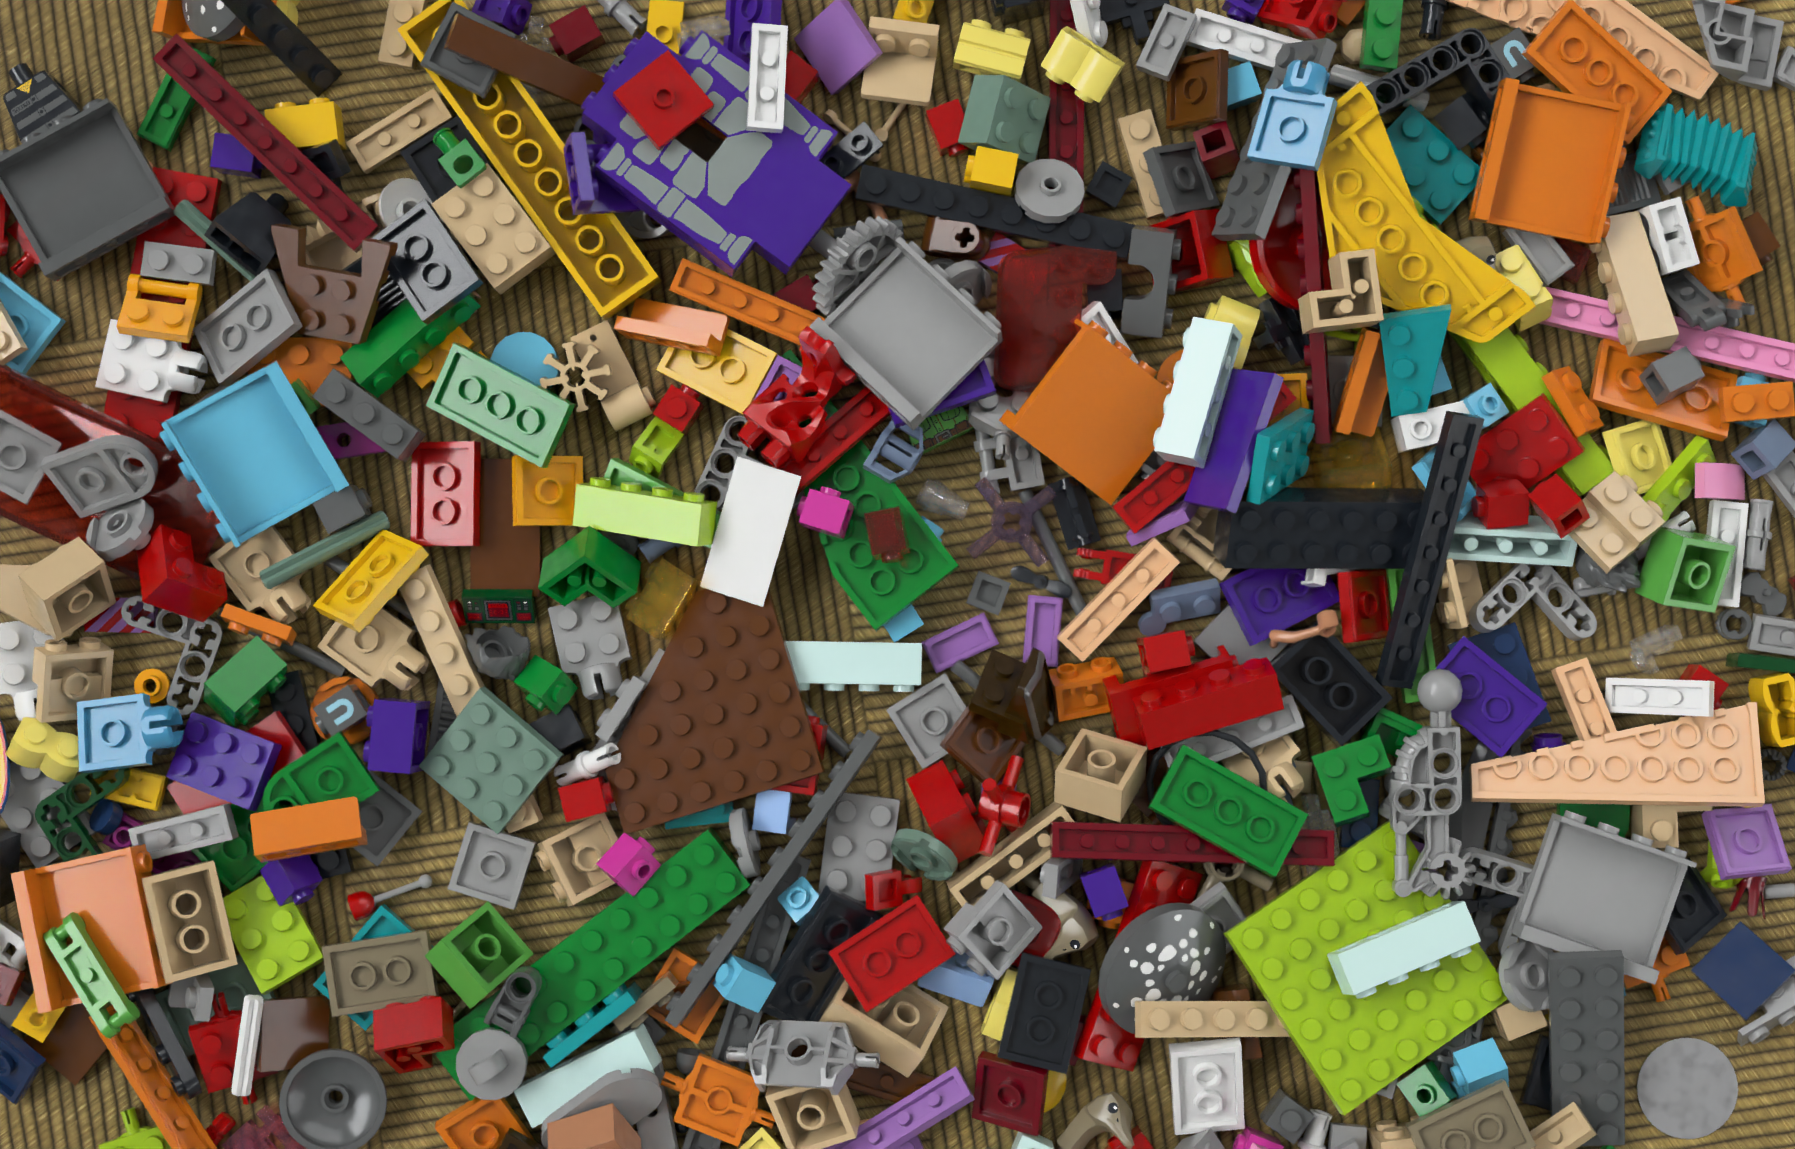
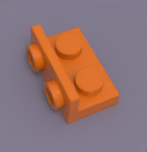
(1080, 687)

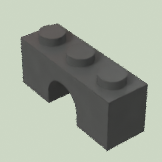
(1154, 250)
(369, 415)

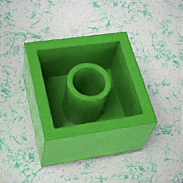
(1685, 569)
(478, 954)

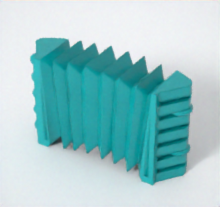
(1698, 153)

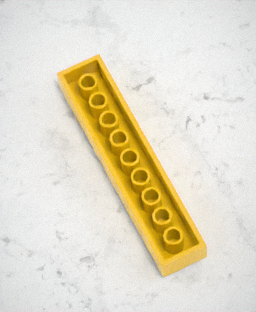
(534, 167)

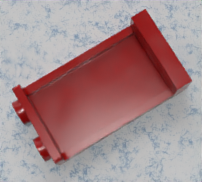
(1120, 695)

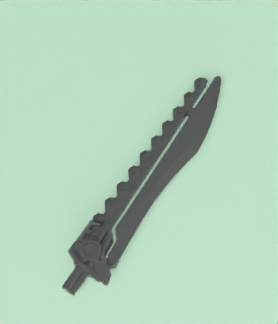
(1470, 827)

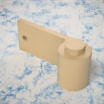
(626, 399)

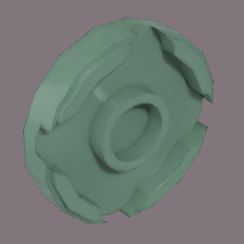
(923, 851)

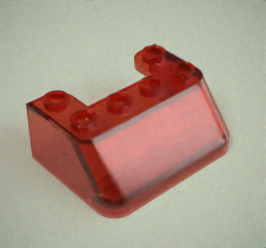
(1038, 307)

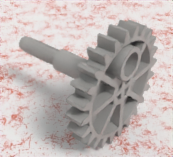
(851, 259)

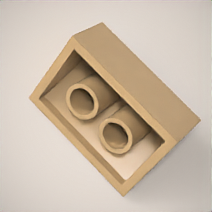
(189, 921)
(895, 1029)

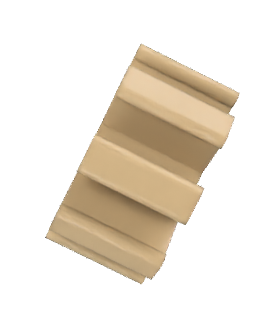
(587, 374)

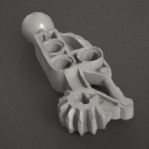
(1414, 769)

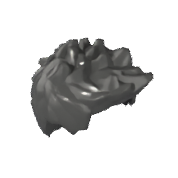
(1618, 579)
(499, 652)

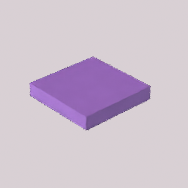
(838, 45)
(1746, 842)

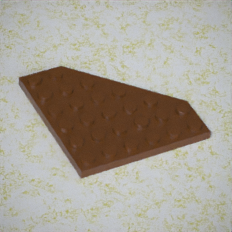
(714, 718)

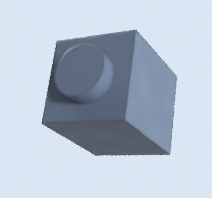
(1764, 449)

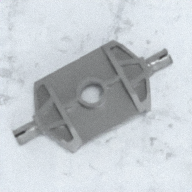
(985, 414)
(825, 1064)

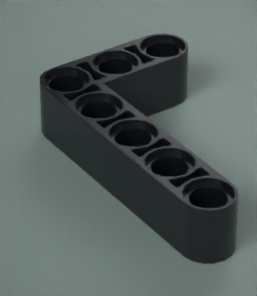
(1454, 62)

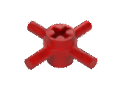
(1003, 805)

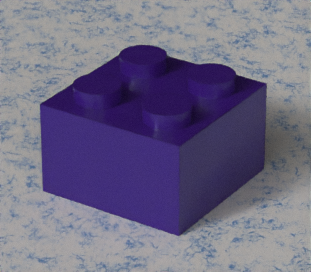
(396, 735)

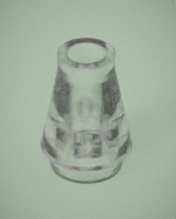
(940, 499)

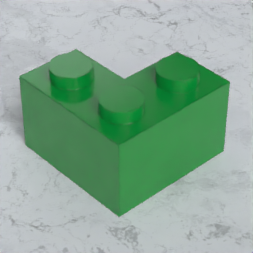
(590, 564)
(240, 683)
(1343, 770)

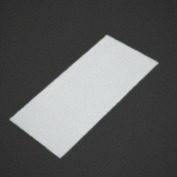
(750, 531)

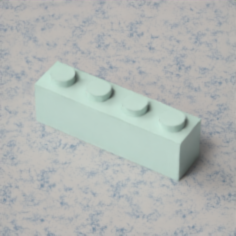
(1197, 392)
(1515, 544)
(856, 663)
(1404, 948)
(561, 1083)

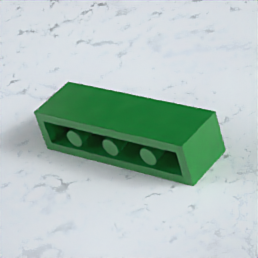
(401, 343)

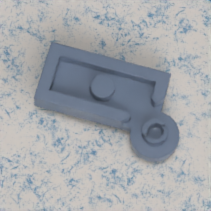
(1179, 604)

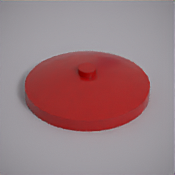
(1277, 257)

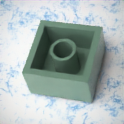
(1004, 117)

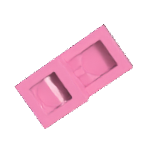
(1719, 481)

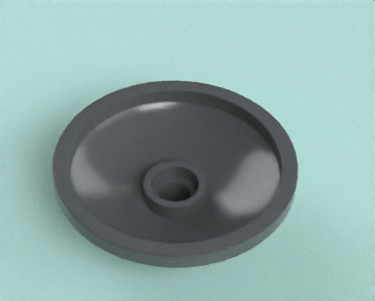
(319, 1120)

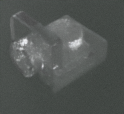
(713, 26)
(1656, 641)

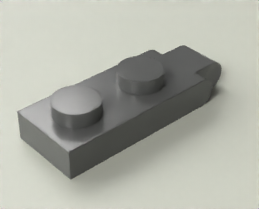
(1694, 301)

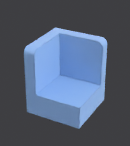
(773, 812)

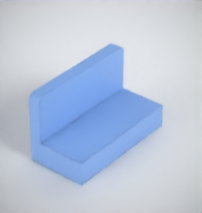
(958, 981)

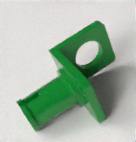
(459, 158)

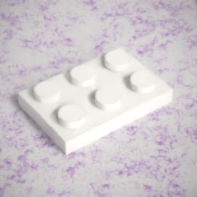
(1207, 1085)

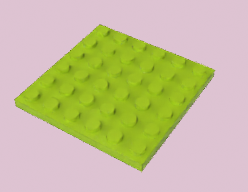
(1374, 1039)

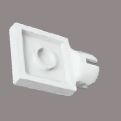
(148, 366)
(16, 665)

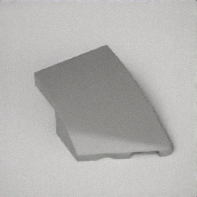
(1739, 42)

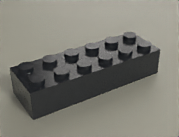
(1320, 529)

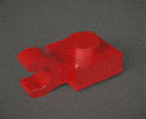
(886, 888)

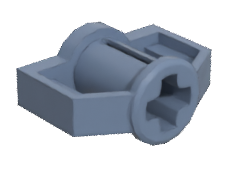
(896, 451)

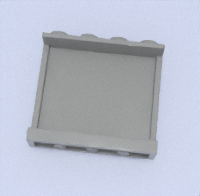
(910, 333)
(1601, 893)

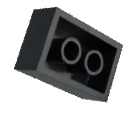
(1329, 685)

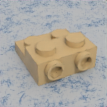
(1617, 521)
(69, 676)
(574, 857)

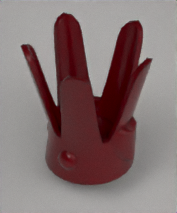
(1755, 888)

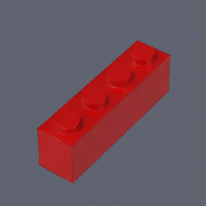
(1208, 703)

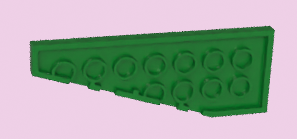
(875, 587)

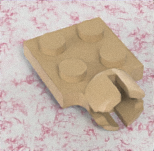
(242, 575)
(378, 651)
(1277, 761)

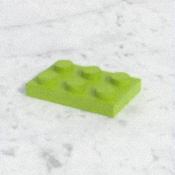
(269, 937)

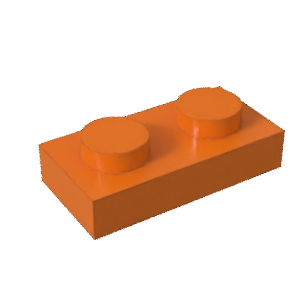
(1572, 401)
(1756, 402)
(272, 632)

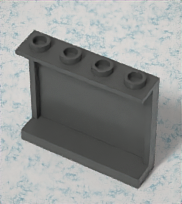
(82, 188)

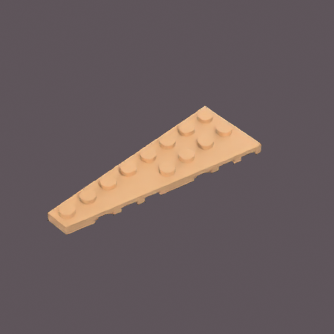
(1650, 43)
(1659, 764)

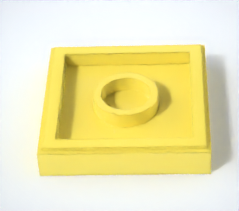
(1638, 452)

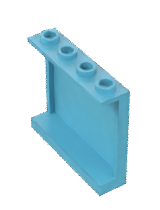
(253, 454)

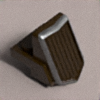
(1016, 695)

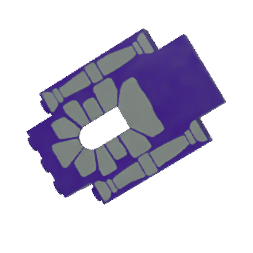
(753, 192)

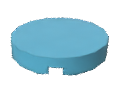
(525, 355)

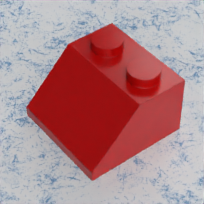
(1202, 256)

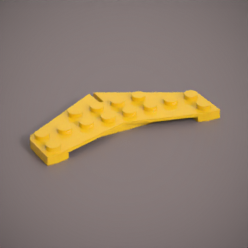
(1417, 264)

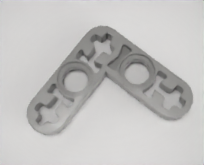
(1538, 590)
(187, 635)
(1515, 887)

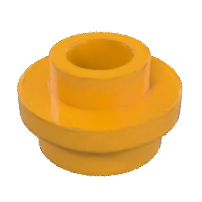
(161, 680)

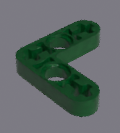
(71, 809)

